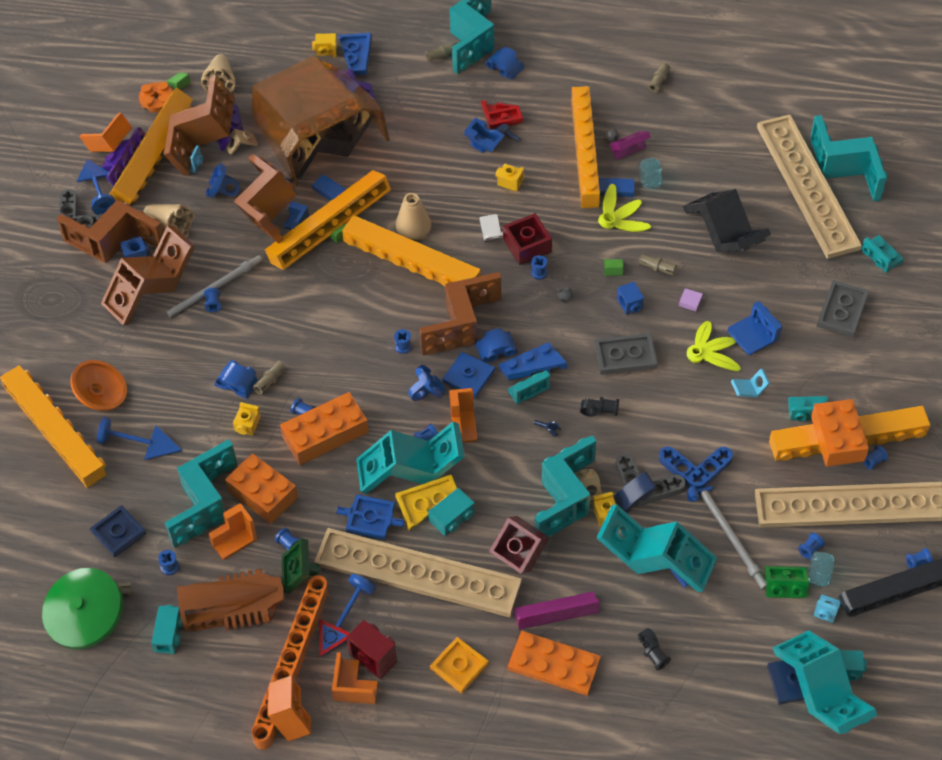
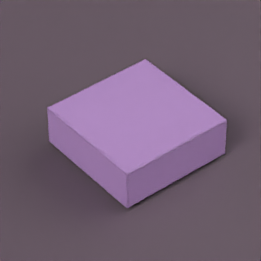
(690, 299)

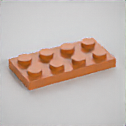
(554, 663)

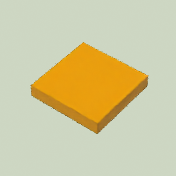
(459, 665)

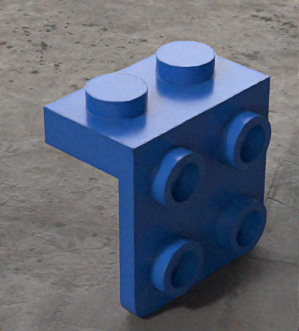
(756, 330)

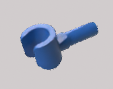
(692, 494)

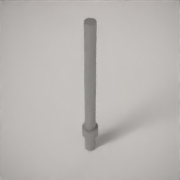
(244, 268)
(753, 569)

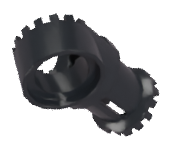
(599, 406)
(653, 649)

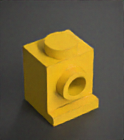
(325, 45)
(510, 177)
(246, 419)
(601, 506)

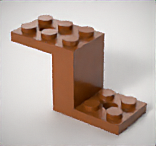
(199, 125)
(266, 197)
(111, 228)
(147, 275)
(459, 302)

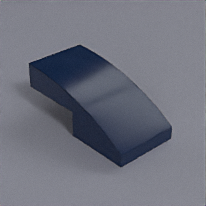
(634, 491)

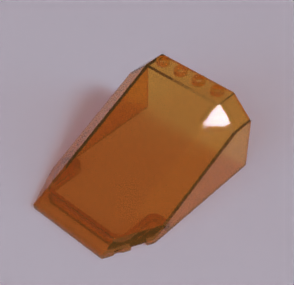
(306, 102)

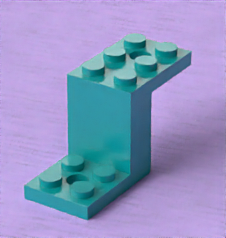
(473, 30)
(848, 158)
(410, 457)
(565, 488)
(207, 502)
(657, 548)
(824, 682)

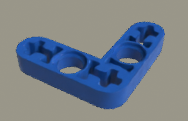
(695, 472)

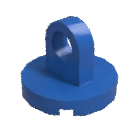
(219, 181)
(426, 384)

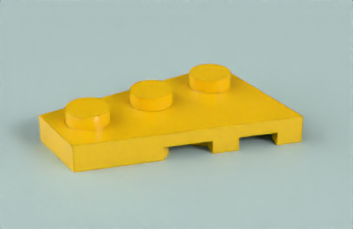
(420, 499)

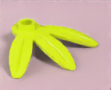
(615, 219)
(708, 349)

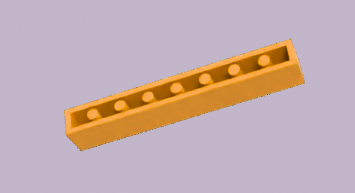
(585, 147)
(149, 150)
(328, 219)
(406, 252)
(53, 426)
(877, 429)

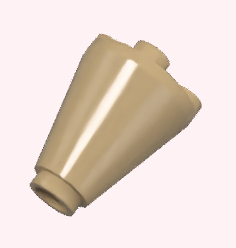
(222, 69)
(172, 214)
(413, 218)

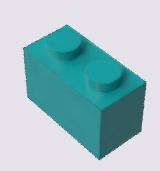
(451, 512)

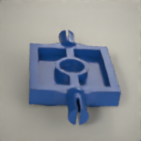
(370, 517)

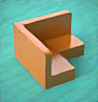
(111, 136)
(463, 413)
(235, 533)
(347, 686)
(286, 709)

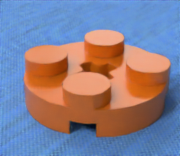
(149, 91)

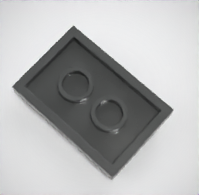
(842, 308)
(625, 353)

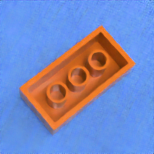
(324, 428)

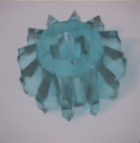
(650, 173)
(820, 568)

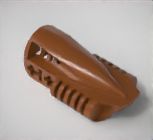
(233, 601)

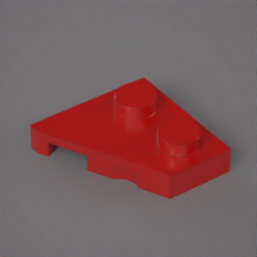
(501, 114)

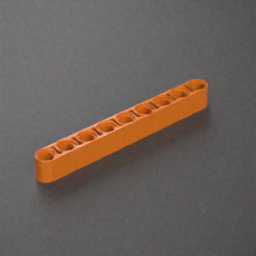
(294, 651)

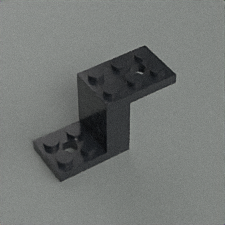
(334, 140)
(727, 221)

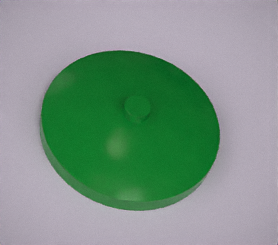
(82, 608)

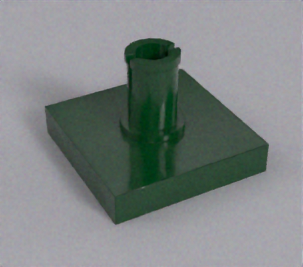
(297, 566)

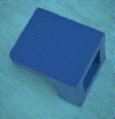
(298, 214)

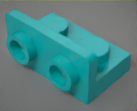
(881, 253)
(530, 387)
(801, 407)

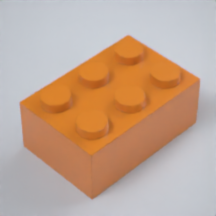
(839, 432)
(261, 488)

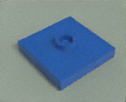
(468, 373)

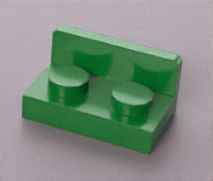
(786, 582)

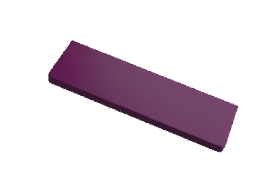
(556, 610)

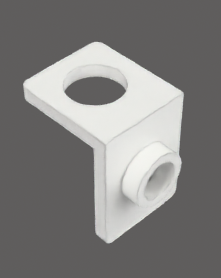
(490, 227)

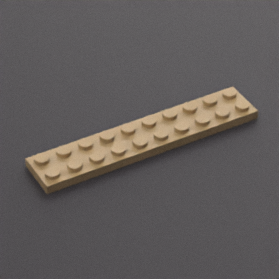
(809, 187)
(849, 504)
(419, 572)

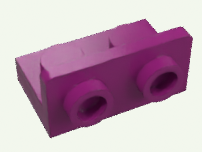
(629, 144)

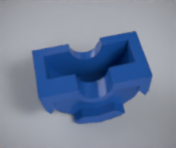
(506, 62)
(482, 137)
(494, 344)
(237, 378)

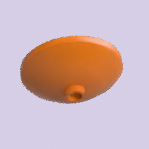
(101, 378)

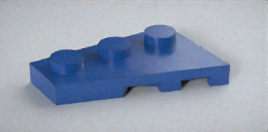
(357, 51)
(535, 360)

